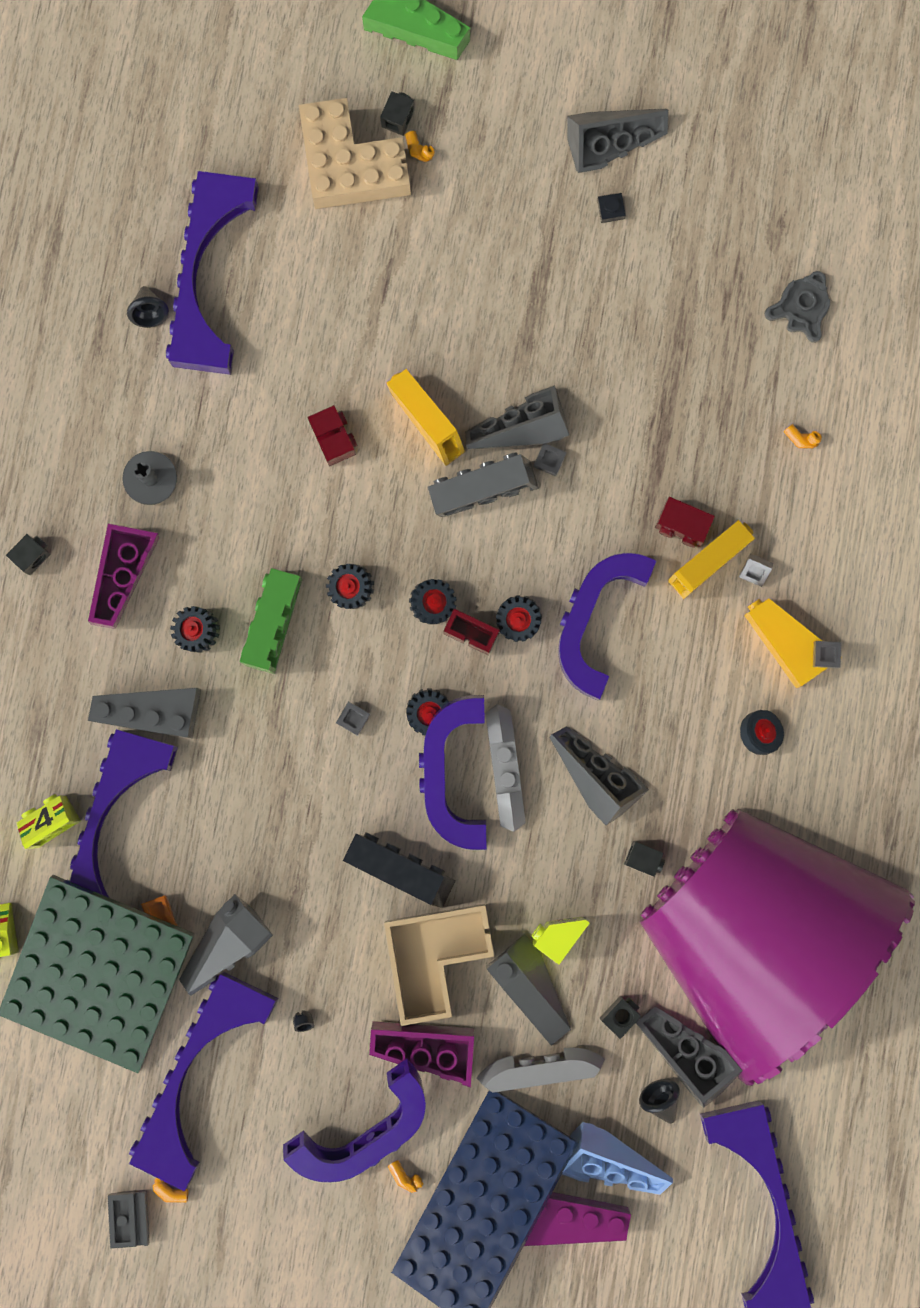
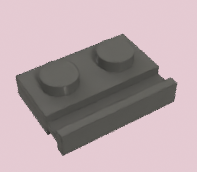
(128, 1219)

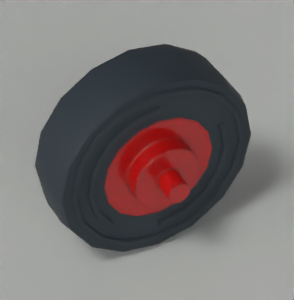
(762, 732)

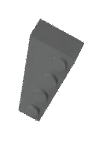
(482, 484)
(153, 711)

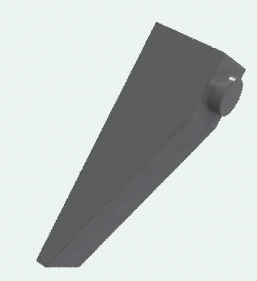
(606, 135)
(533, 422)
(601, 783)
(230, 936)
(527, 982)
(695, 1060)

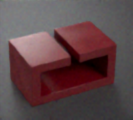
(332, 436)
(685, 522)
(464, 627)

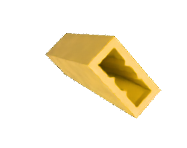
(426, 417)
(711, 558)
(786, 640)

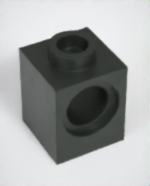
(397, 112)
(29, 553)
(644, 859)
(615, 1026)

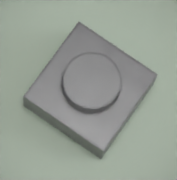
(549, 459)
(756, 570)
(827, 654)
(353, 718)

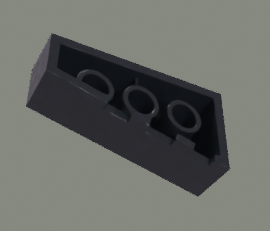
(398, 870)

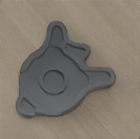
(803, 305)

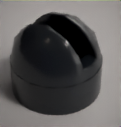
(303, 1022)

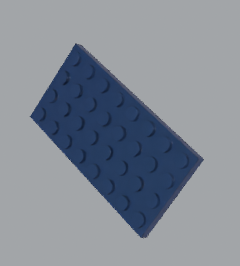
(485, 1206)

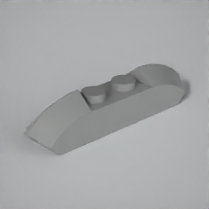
(505, 768)
(575, 1065)

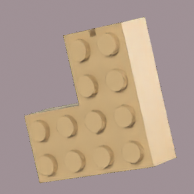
(344, 170)
(422, 947)

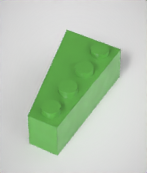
(418, 24)
(271, 621)

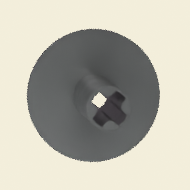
(149, 478)

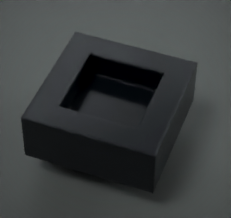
(611, 207)

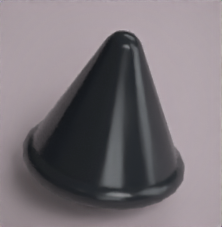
(147, 309)
(661, 1099)

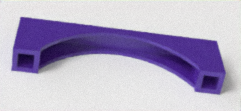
(215, 204)
(127, 763)
(747, 1133)
(163, 1145)

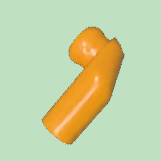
(418, 151)
(803, 440)
(403, 1180)
(168, 1194)

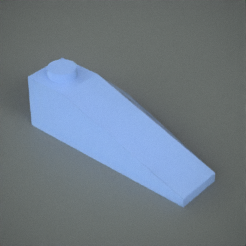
(608, 1159)

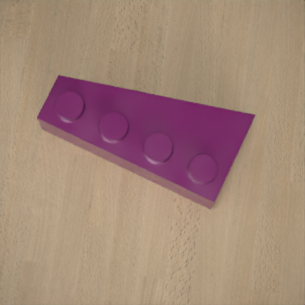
(120, 568)
(429, 1048)
(579, 1220)

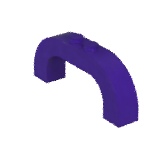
(616, 567)
(455, 830)
(369, 1148)

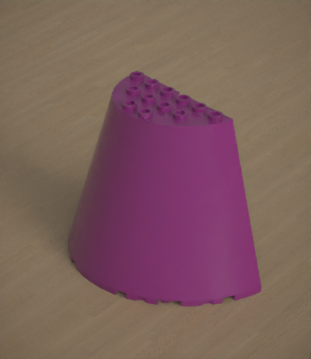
(773, 939)

